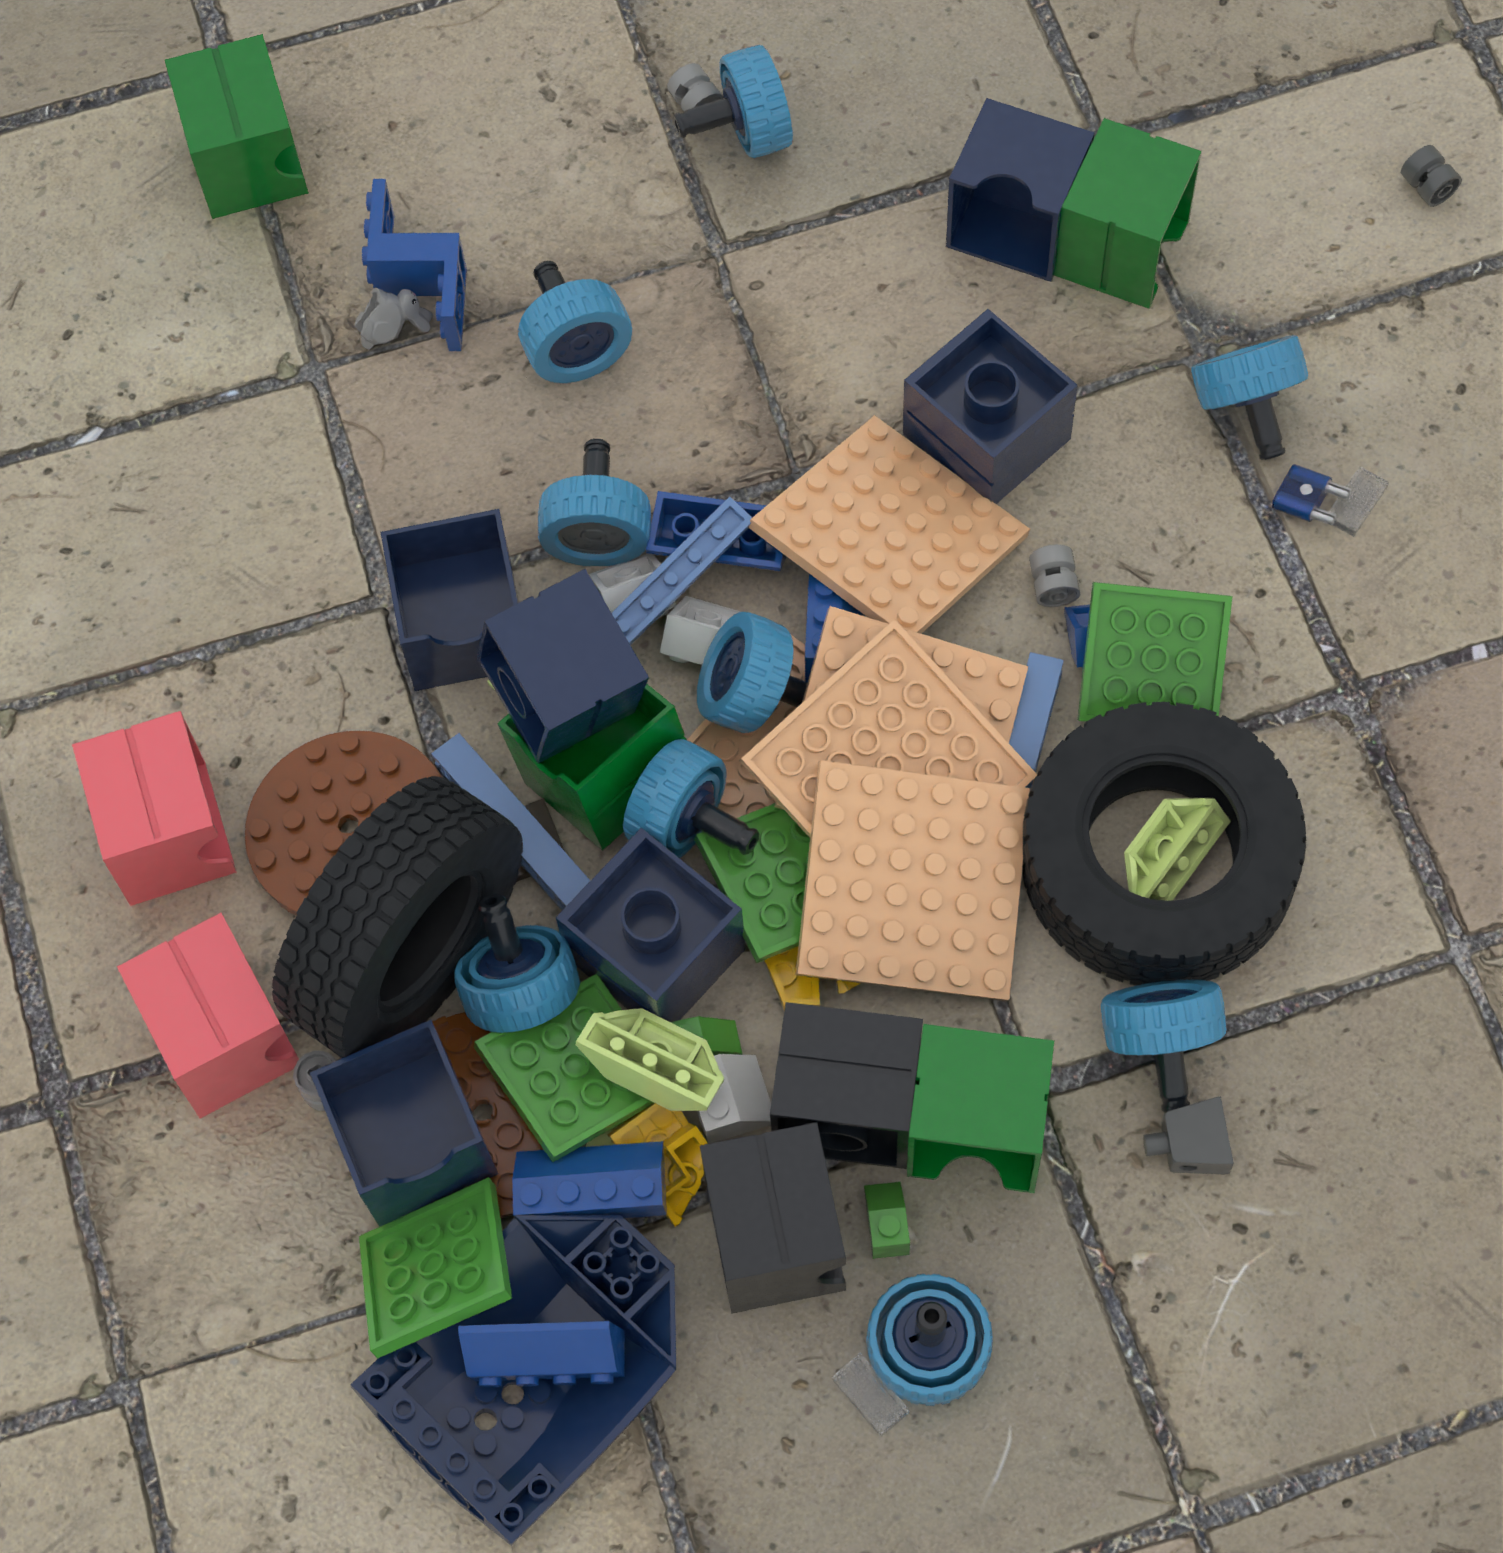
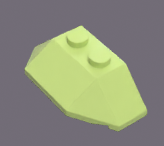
(1172, 846)
(652, 1058)

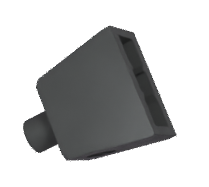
(1193, 1139)

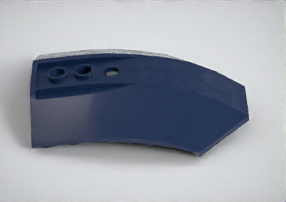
(542, 1445)

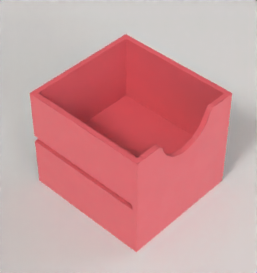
(154, 808)
(208, 1015)

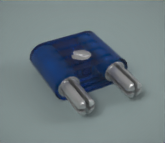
(1304, 493)

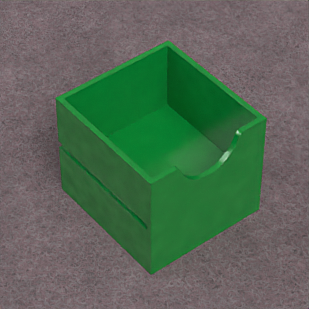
(236, 126)
(1122, 208)
(597, 775)
(980, 1100)

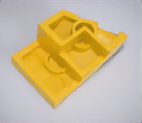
(681, 1152)

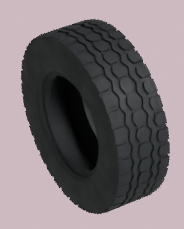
(1182, 754)
(394, 916)

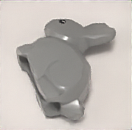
(386, 314)

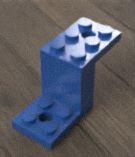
(417, 262)

